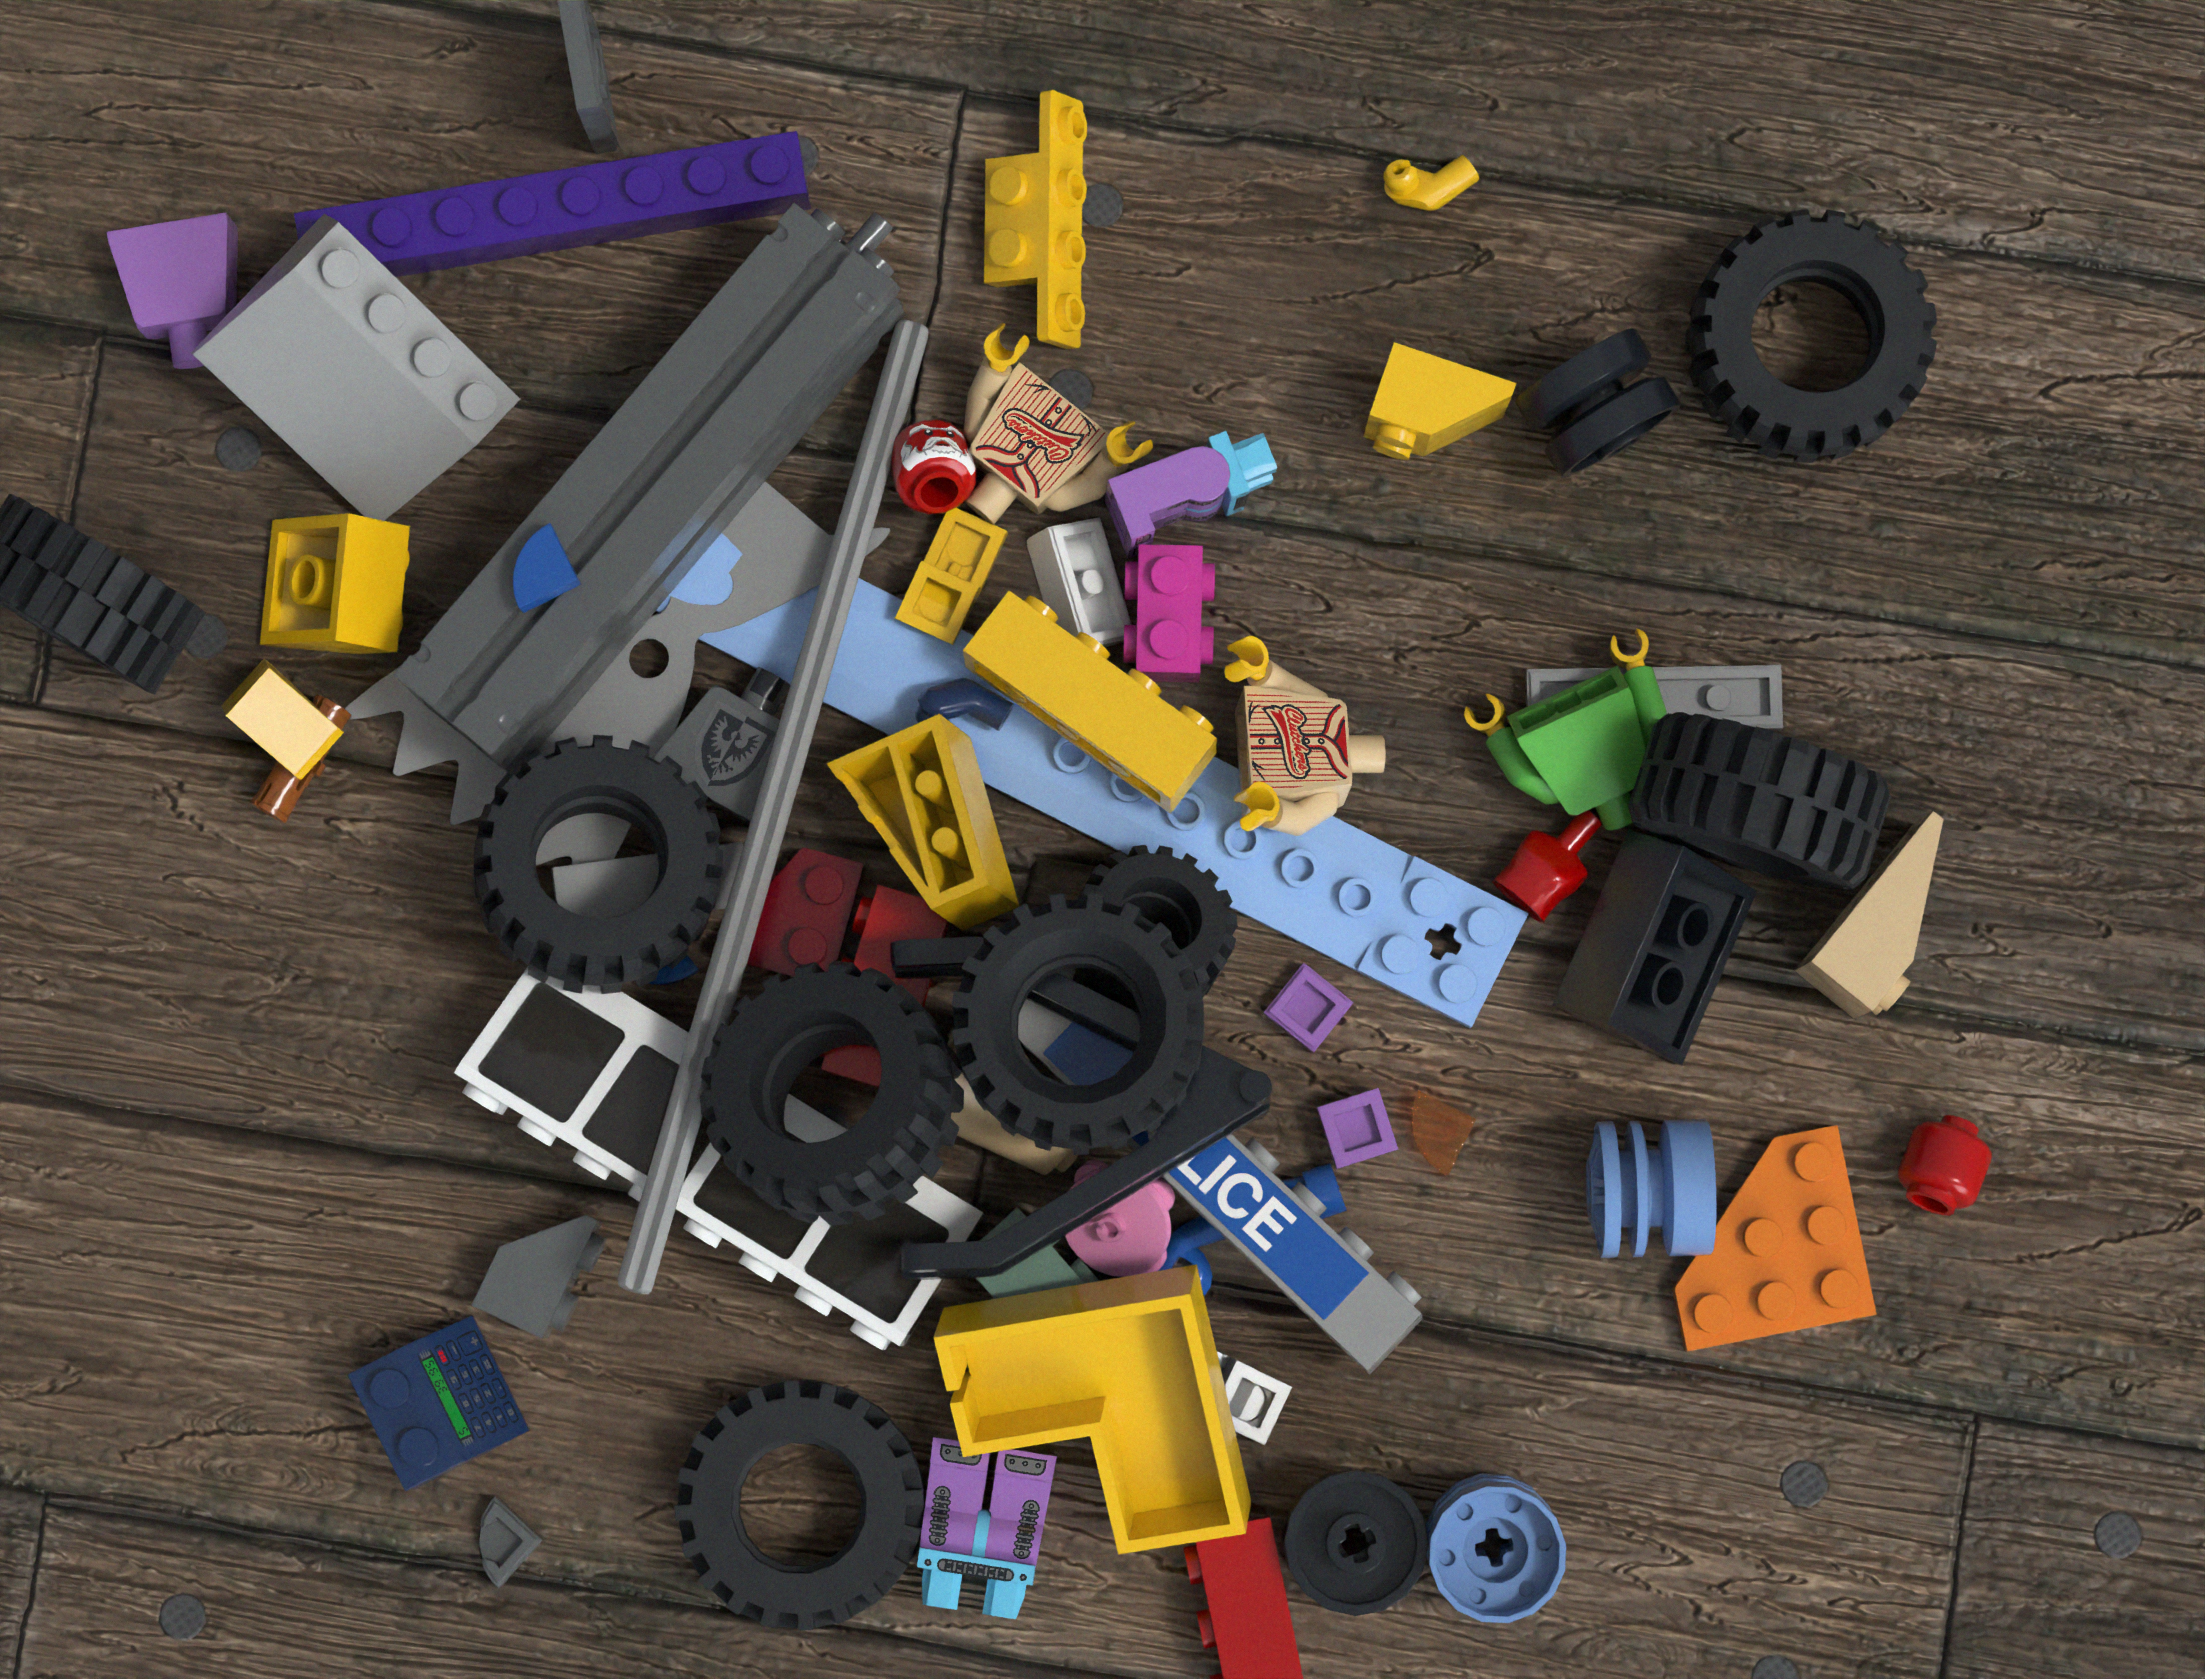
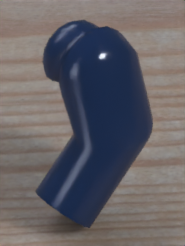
(961, 698)

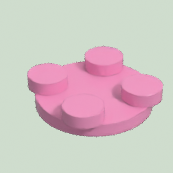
(1129, 1235)

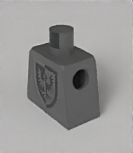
(729, 742)

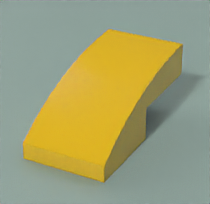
(951, 575)

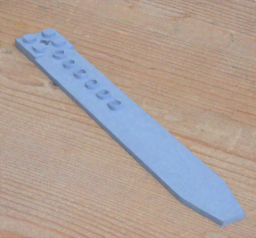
(1321, 888)

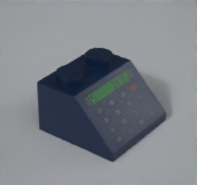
(438, 1403)

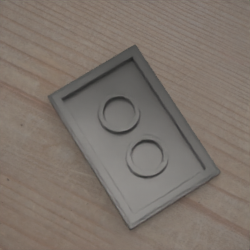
(588, 74)

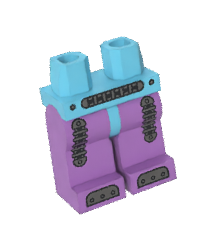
(1187, 487)
(981, 1542)

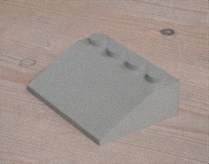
(354, 372)

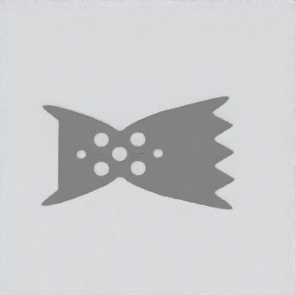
(779, 561)

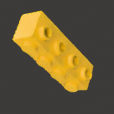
(1091, 700)

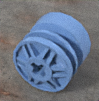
(1653, 1188)
(1526, 1567)

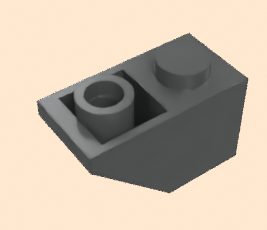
(535, 1274)

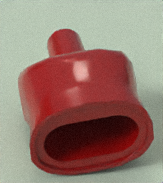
(1547, 867)

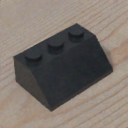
(1655, 946)

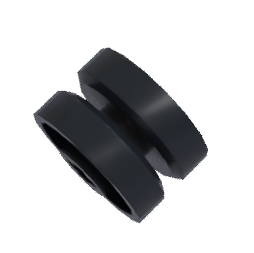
(1594, 396)
(1382, 1569)

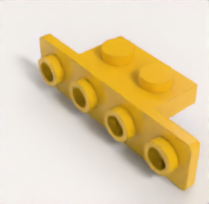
(1037, 220)

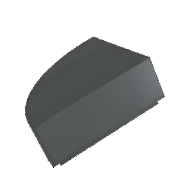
(504, 1541)

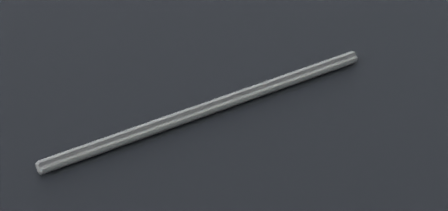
(773, 806)

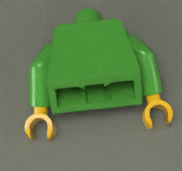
(1583, 741)

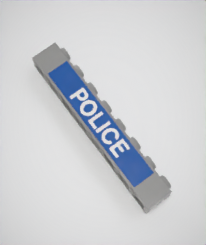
(1254, 1209)

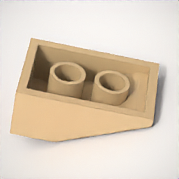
(1877, 933)

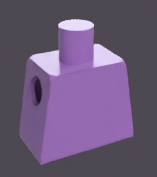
(178, 279)

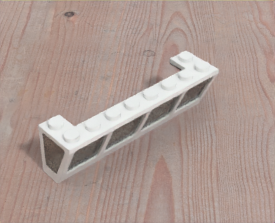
(602, 1081)

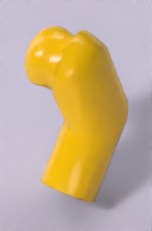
(1425, 189)

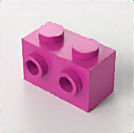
(1169, 595)

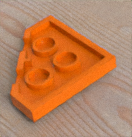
(1781, 1251)

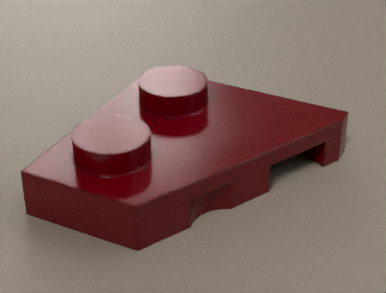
(806, 913)

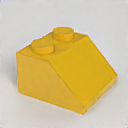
(1431, 403)
(335, 584)

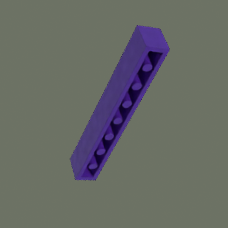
(577, 205)

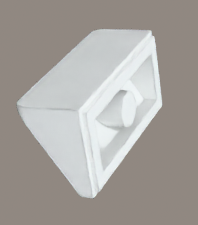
(1080, 580)

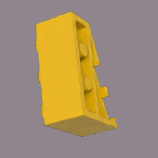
(935, 817)

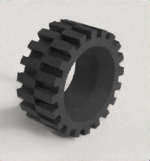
(91, 596)

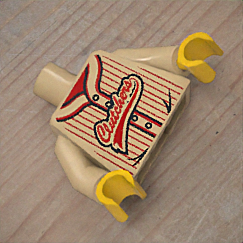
(1035, 440)
(1292, 746)

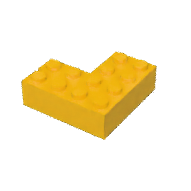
(1114, 1364)

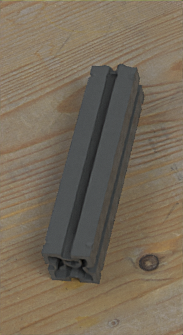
(661, 482)

